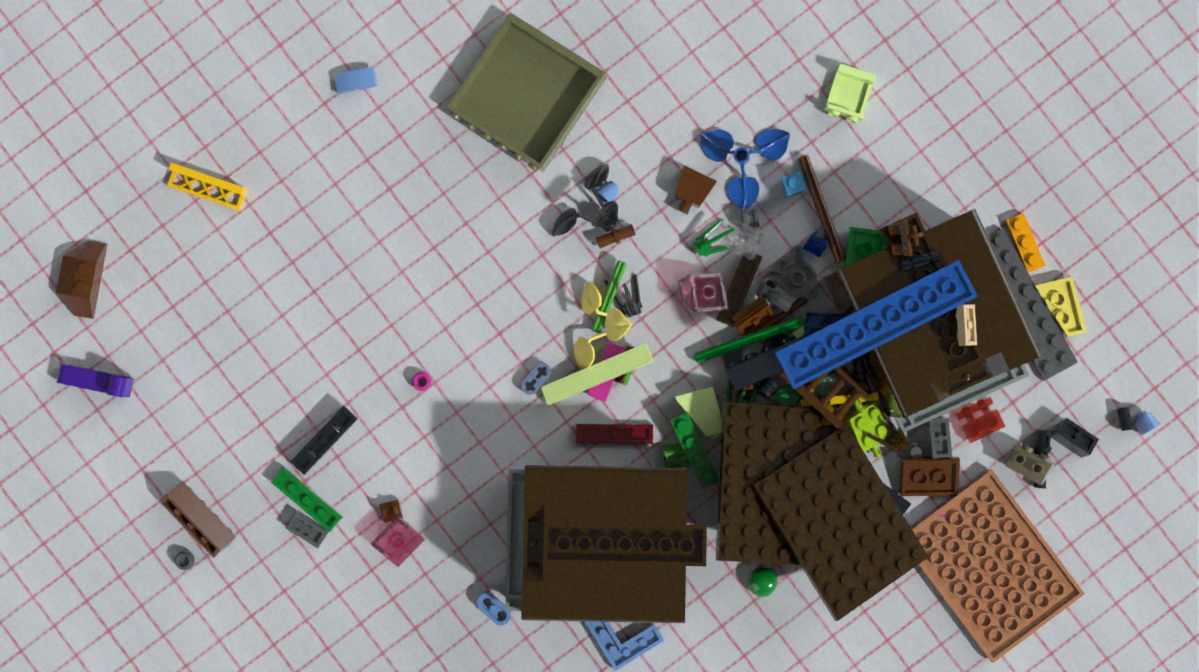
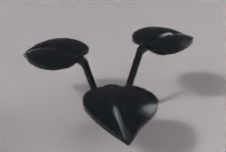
(606, 217)

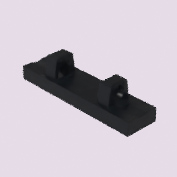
(324, 440)

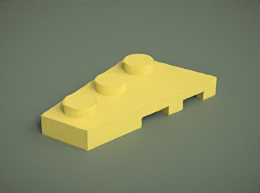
(1063, 305)

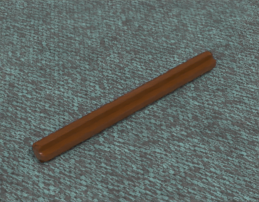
(821, 209)

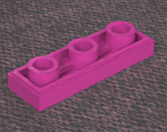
(602, 390)

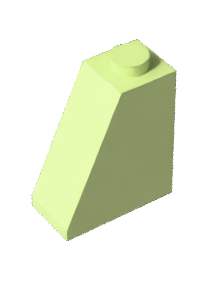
(703, 410)

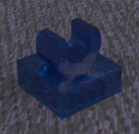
(815, 244)

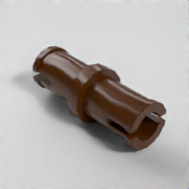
(615, 236)

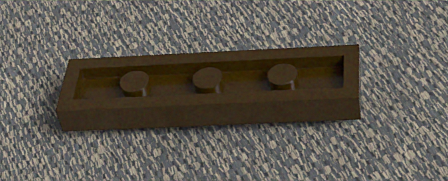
(739, 288)

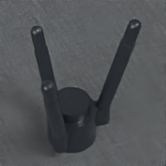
(631, 307)

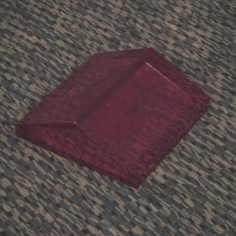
(397, 541)

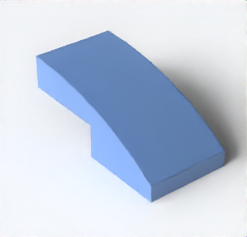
(356, 80)

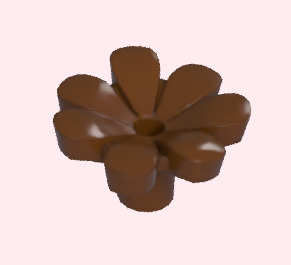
(749, 389)

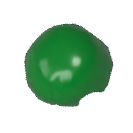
(762, 581)

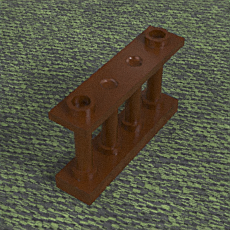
(822, 403)

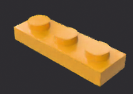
(1025, 242)

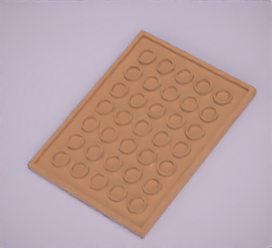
(993, 566)

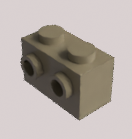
(1030, 464)

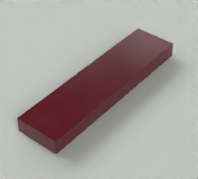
(614, 433)

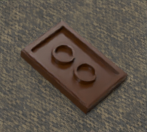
(929, 476)

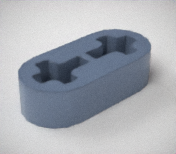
(532, 375)

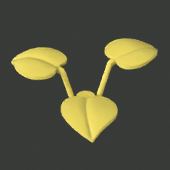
(616, 325)

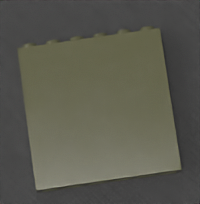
(526, 92)

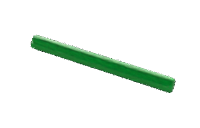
(749, 339)

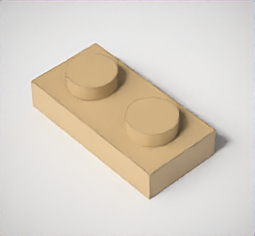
(966, 325)

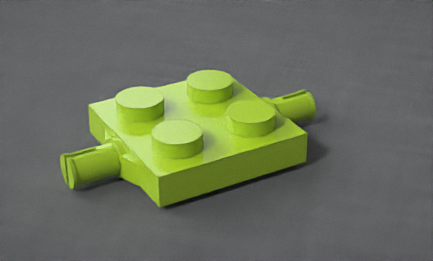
(867, 420)

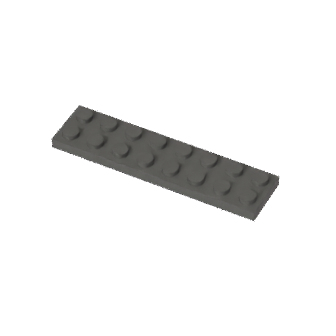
(1052, 344)

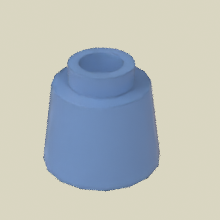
(608, 191)
(1146, 422)

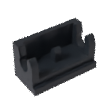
(1074, 438)

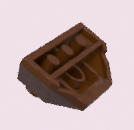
(81, 278)

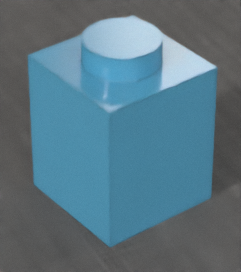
(792, 185)

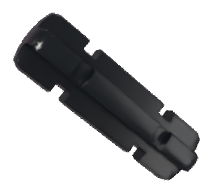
(920, 260)

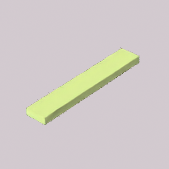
(597, 374)

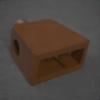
(693, 189)

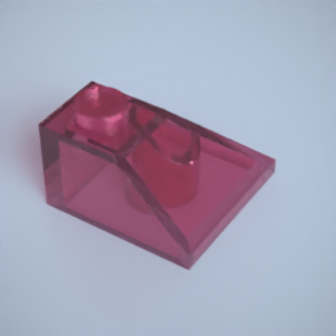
(703, 292)

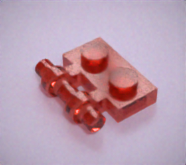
(983, 425)

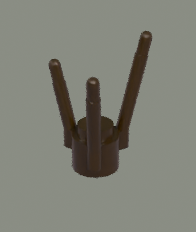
(897, 439)

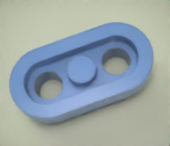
(493, 608)

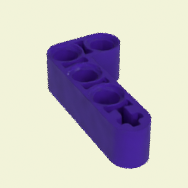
(95, 380)

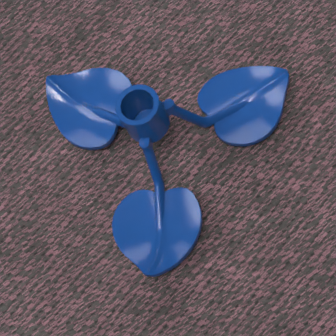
(717, 146)

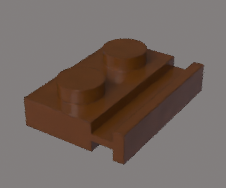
(753, 316)

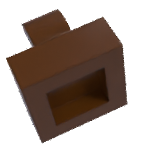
(390, 510)

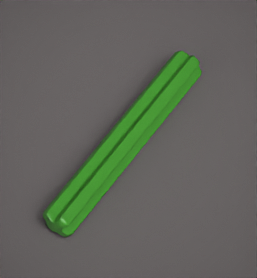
(609, 295)

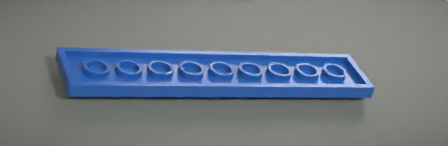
(876, 324)

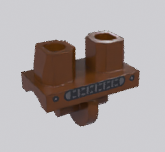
(904, 247)

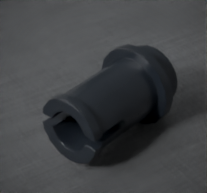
(1124, 419)

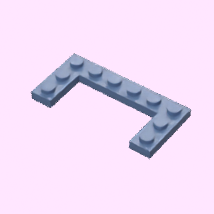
(623, 653)

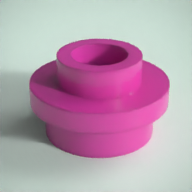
(415, 381)

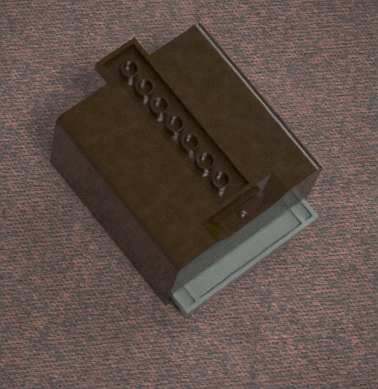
(926, 368)
(600, 543)

